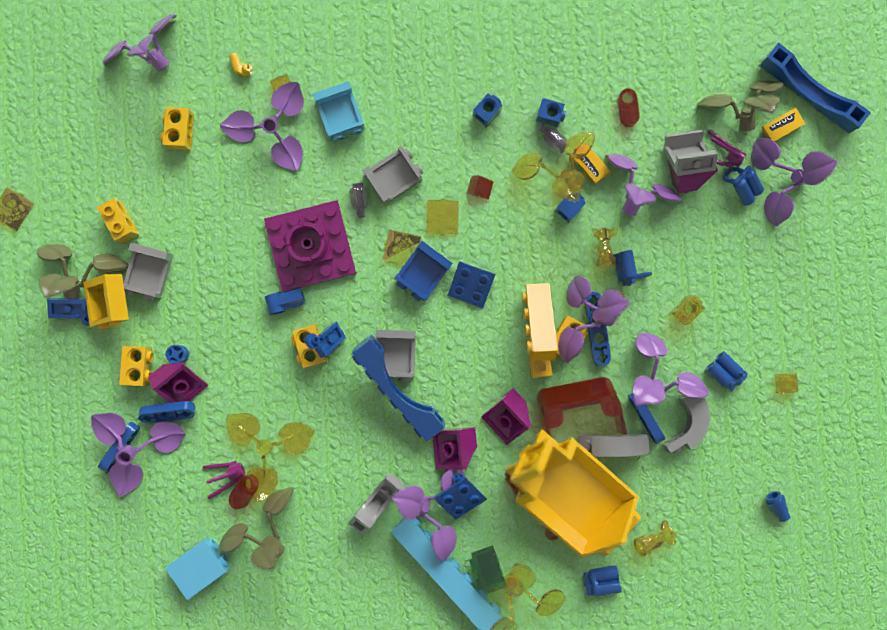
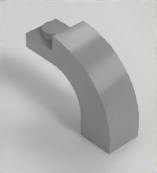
(696, 426)
(615, 445)
(375, 504)

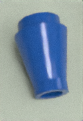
(778, 505)

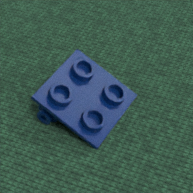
(471, 284)
(460, 497)

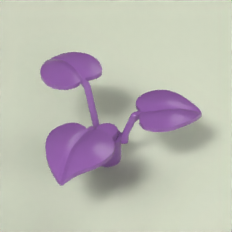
(154, 56)
(286, 152)
(815, 170)
(635, 195)
(610, 307)
(652, 390)
(123, 474)
(412, 502)

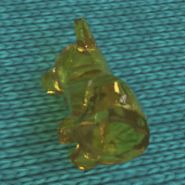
(604, 251)
(647, 544)

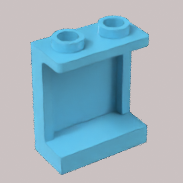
(339, 111)
(198, 567)

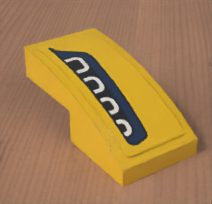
(783, 125)
(592, 167)

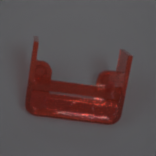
(578, 394)

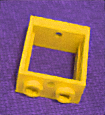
(114, 299)

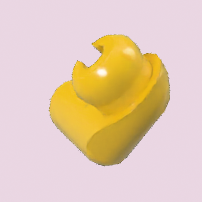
(238, 67)

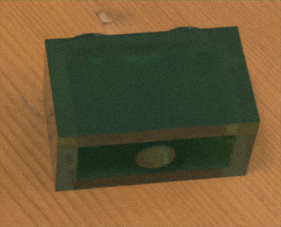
(488, 570)

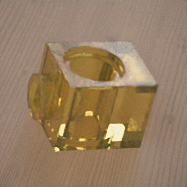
(680, 312)

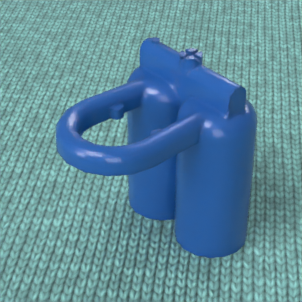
(746, 184)
(626, 268)
(727, 371)
(602, 581)

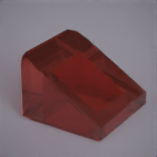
(480, 187)

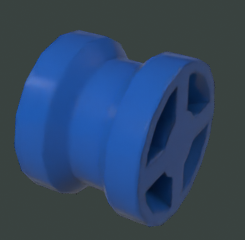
(173, 354)

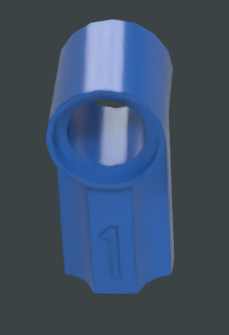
(280, 302)

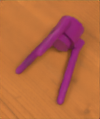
(735, 156)
(234, 472)

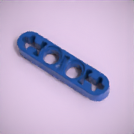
(594, 330)

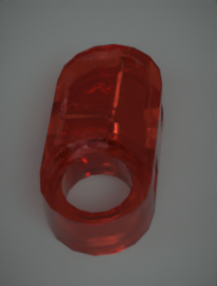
(628, 112)
(241, 494)

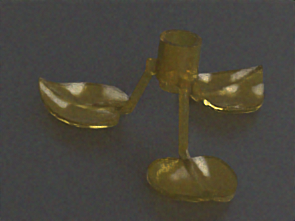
(569, 182)
(294, 436)
(518, 582)

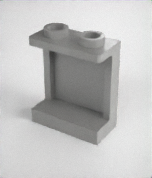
(688, 153)
(394, 175)
(147, 271)
(398, 352)

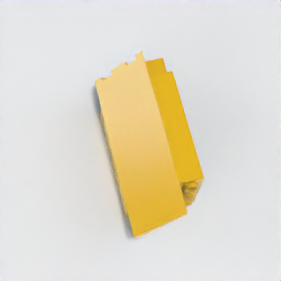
(574, 495)

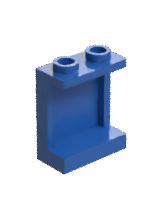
(422, 271)

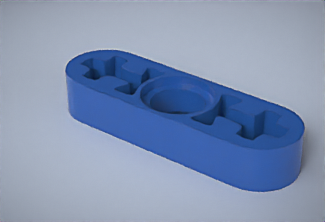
(167, 412)
(648, 421)
(110, 457)

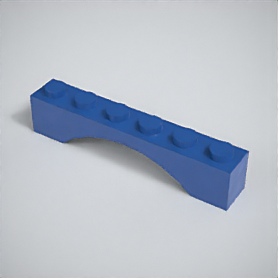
(841, 110)
(424, 418)

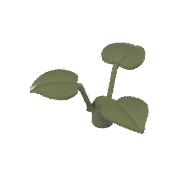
(747, 116)
(70, 285)
(271, 548)

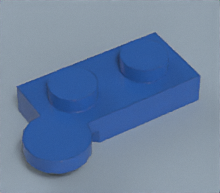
(68, 309)
(326, 340)

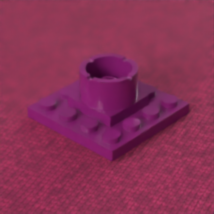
(325, 258)

